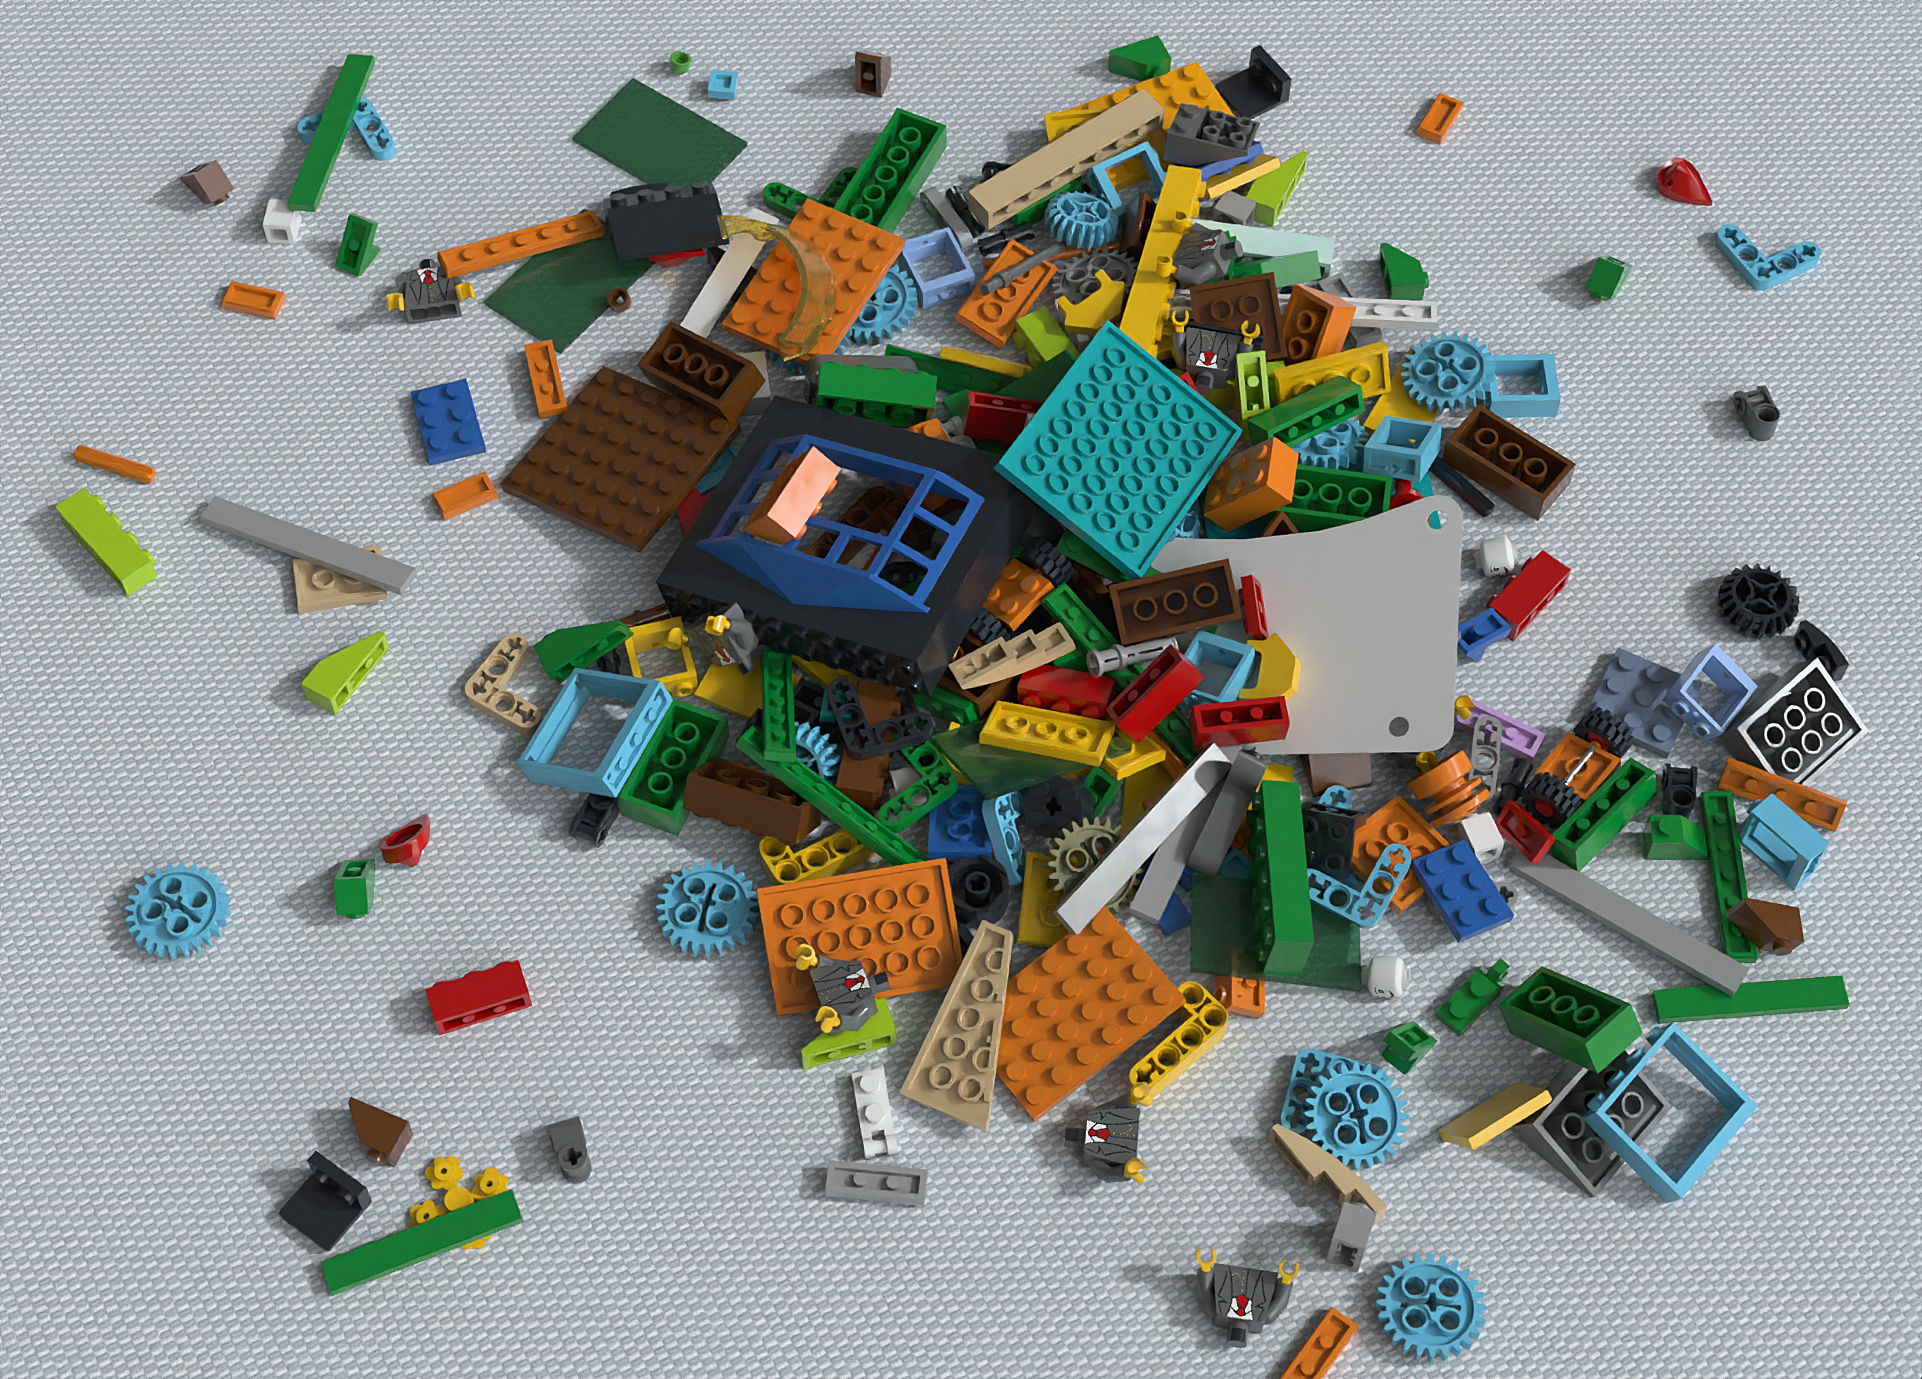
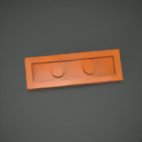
(545, 378)

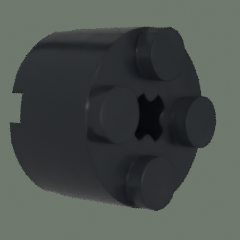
(1041, 807)
(979, 890)

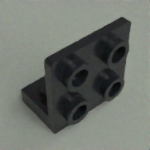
(1257, 87)
(1330, 837)
(326, 1203)

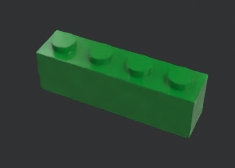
(1308, 413)
(1604, 814)

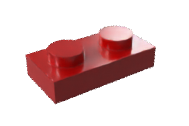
(1252, 598)
(1524, 832)

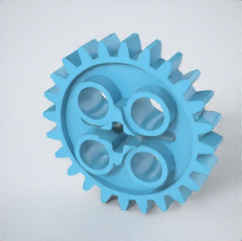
(887, 317)
(1448, 380)
(1334, 446)
(194, 888)
(680, 903)
(1384, 1109)
(1432, 1336)

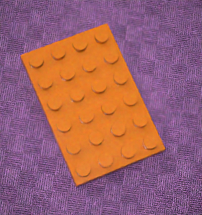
(859, 262)
(884, 917)
(1078, 1012)

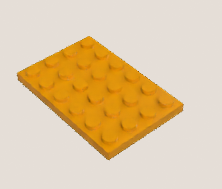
(1178, 86)

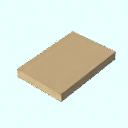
(325, 589)

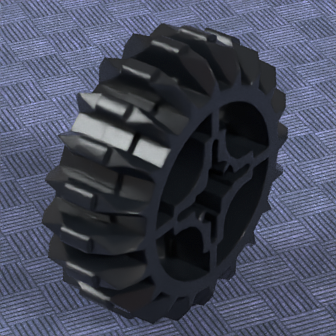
(1757, 591)

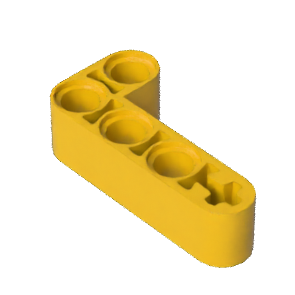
(824, 852)
(1174, 1049)

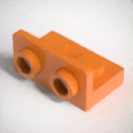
(1240, 995)

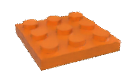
(1391, 825)

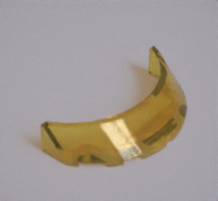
(816, 276)

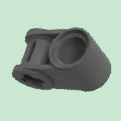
(1757, 412)
(569, 1146)

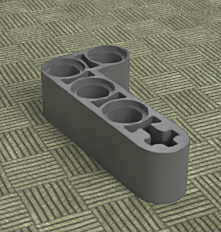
(903, 363)
(1227, 814)

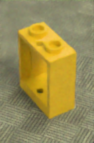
(651, 637)

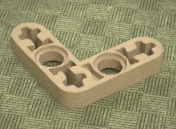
(494, 686)

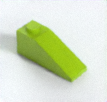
(1275, 188)
(1250, 389)
(340, 674)
(873, 1035)

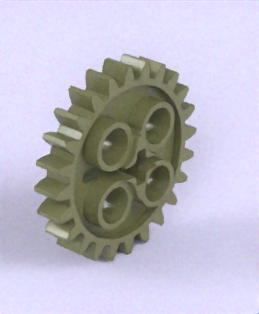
(1067, 877)

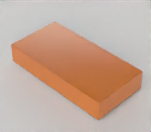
(1439, 118)
(253, 300)
(464, 495)

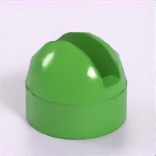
(680, 62)

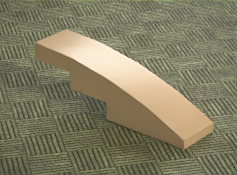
(1010, 658)
(1319, 1166)

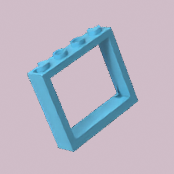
(627, 747)
(1709, 1074)

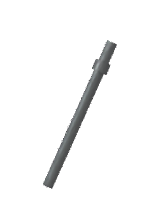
(1004, 278)

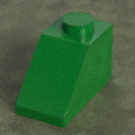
(1140, 59)
(1401, 274)
(1607, 277)
(1674, 839)
(355, 888)

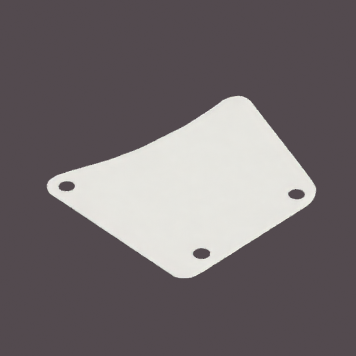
(1365, 616)

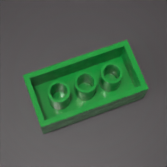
(876, 394)
(1334, 498)
(677, 747)
(1570, 1019)

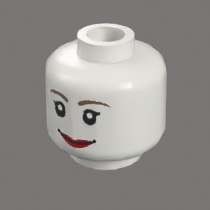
(1496, 556)
(1386, 976)

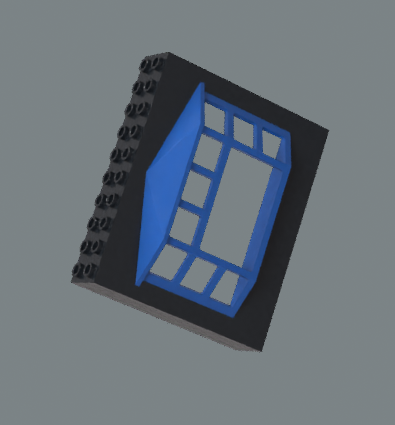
(835, 610)

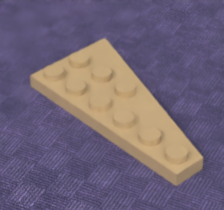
(962, 1047)

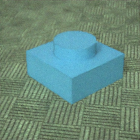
(723, 85)

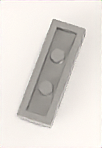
(1339, 286)
(876, 1182)

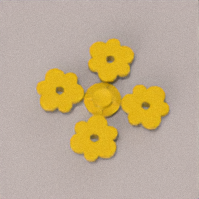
(457, 1196)

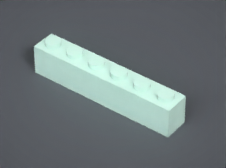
(1267, 243)

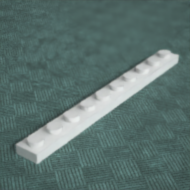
(1369, 312)

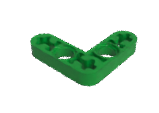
(793, 196)
(929, 777)

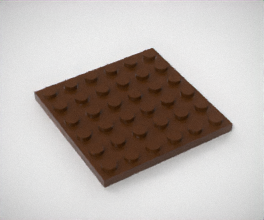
(621, 458)

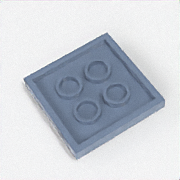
(1635, 693)

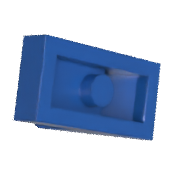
(1481, 632)

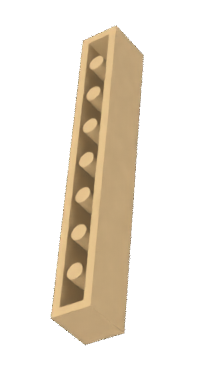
(1065, 159)

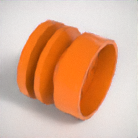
(1449, 789)

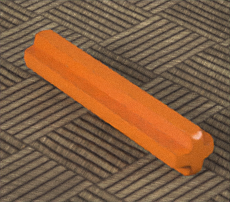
(115, 464)

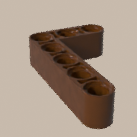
(873, 512)

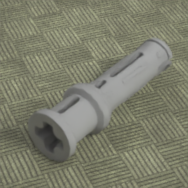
(1120, 657)

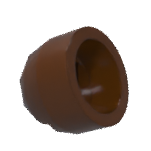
(615, 294)

